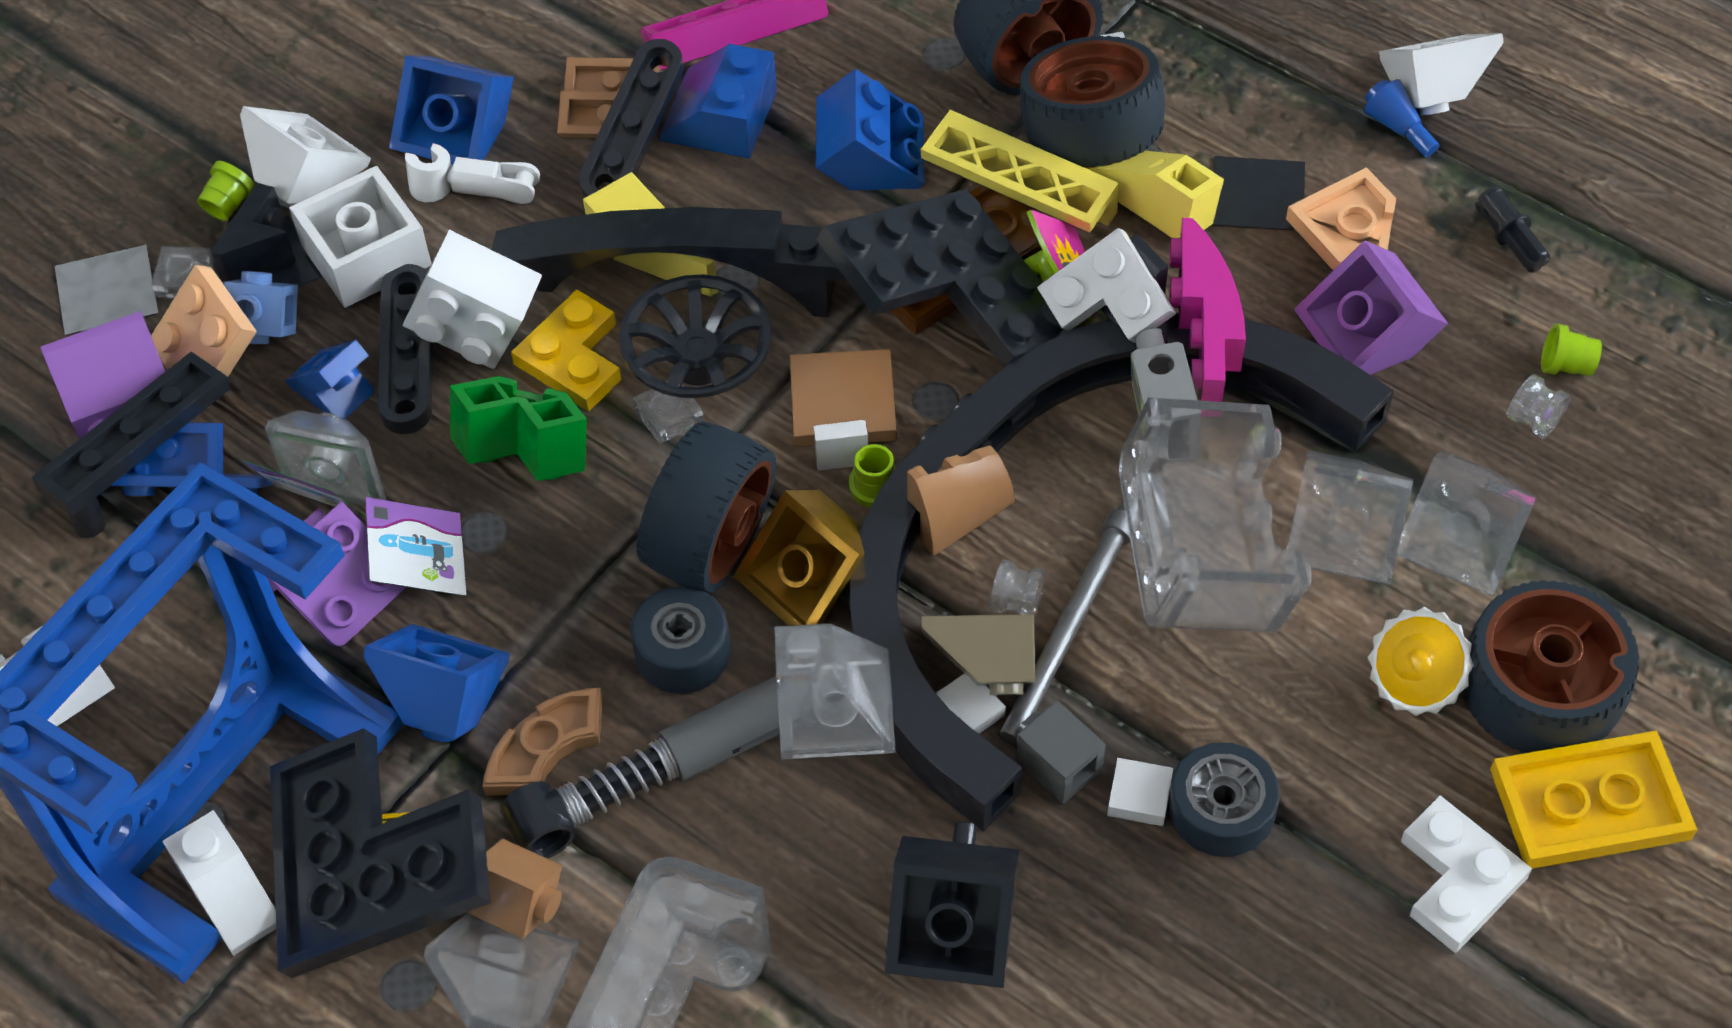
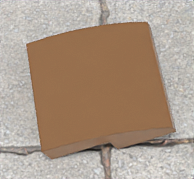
(589, 94)

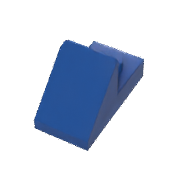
(332, 379)

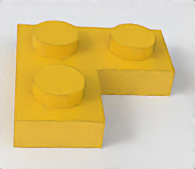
(562, 353)

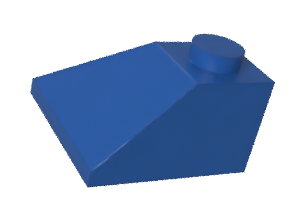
(436, 679)

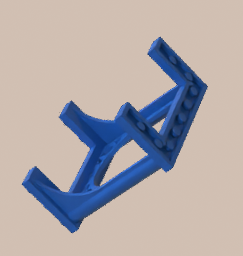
(82, 802)

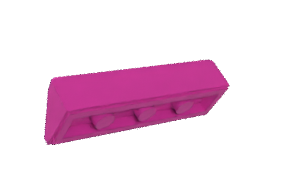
(734, 23)

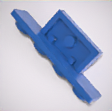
(179, 456)

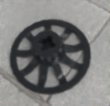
(698, 345)

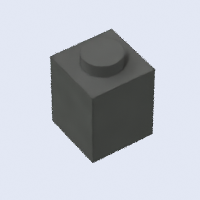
(1059, 751)

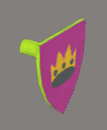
(1058, 243)

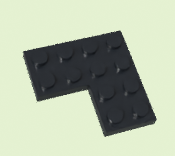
(941, 250)
(361, 881)

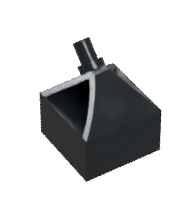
(952, 909)

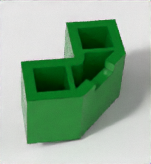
(499, 421)

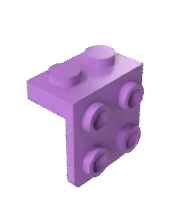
(346, 595)

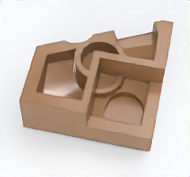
(958, 496)

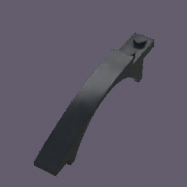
(737, 237)

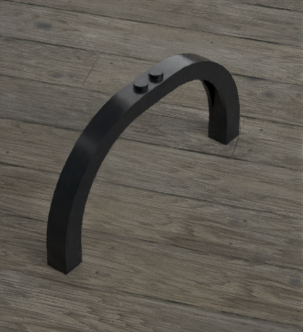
(927, 734)

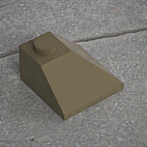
(987, 648)

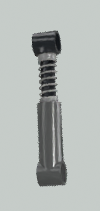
(546, 816)

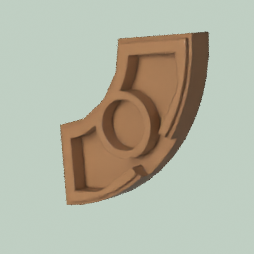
(543, 739)

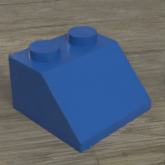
(723, 101)
(449, 107)

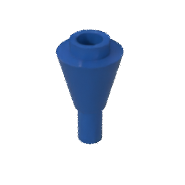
(1393, 108)

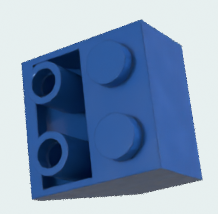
(868, 136)

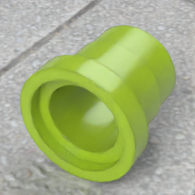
(225, 190)
(1570, 352)
(866, 485)

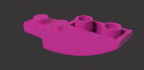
(1208, 307)

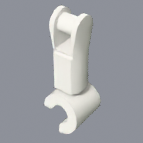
(469, 176)

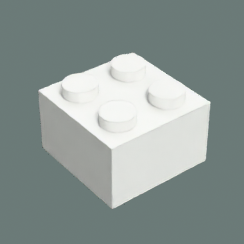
(359, 234)
(472, 300)

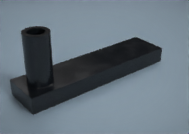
(126, 439)

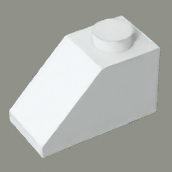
(222, 882)

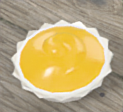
(1420, 661)

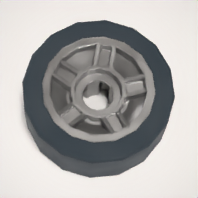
(1209, 776)

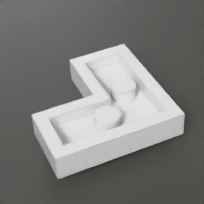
(1110, 276)
(1474, 871)

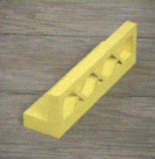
(1039, 176)

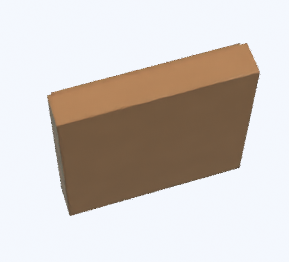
(843, 389)

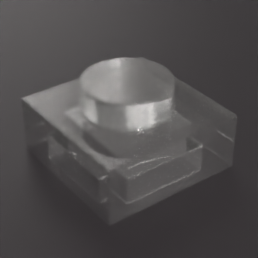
(174, 267)
(666, 414)

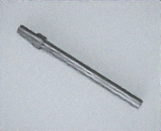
(1115, 535)

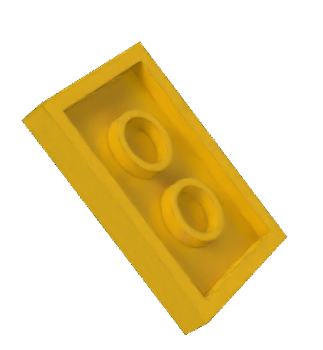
(1592, 799)

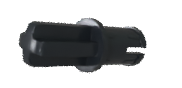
(1512, 228)

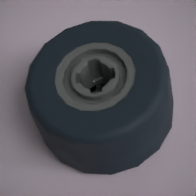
(680, 639)

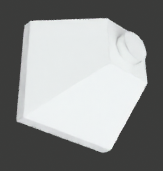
(1441, 68)
(297, 154)

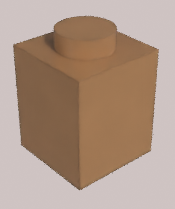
(520, 889)

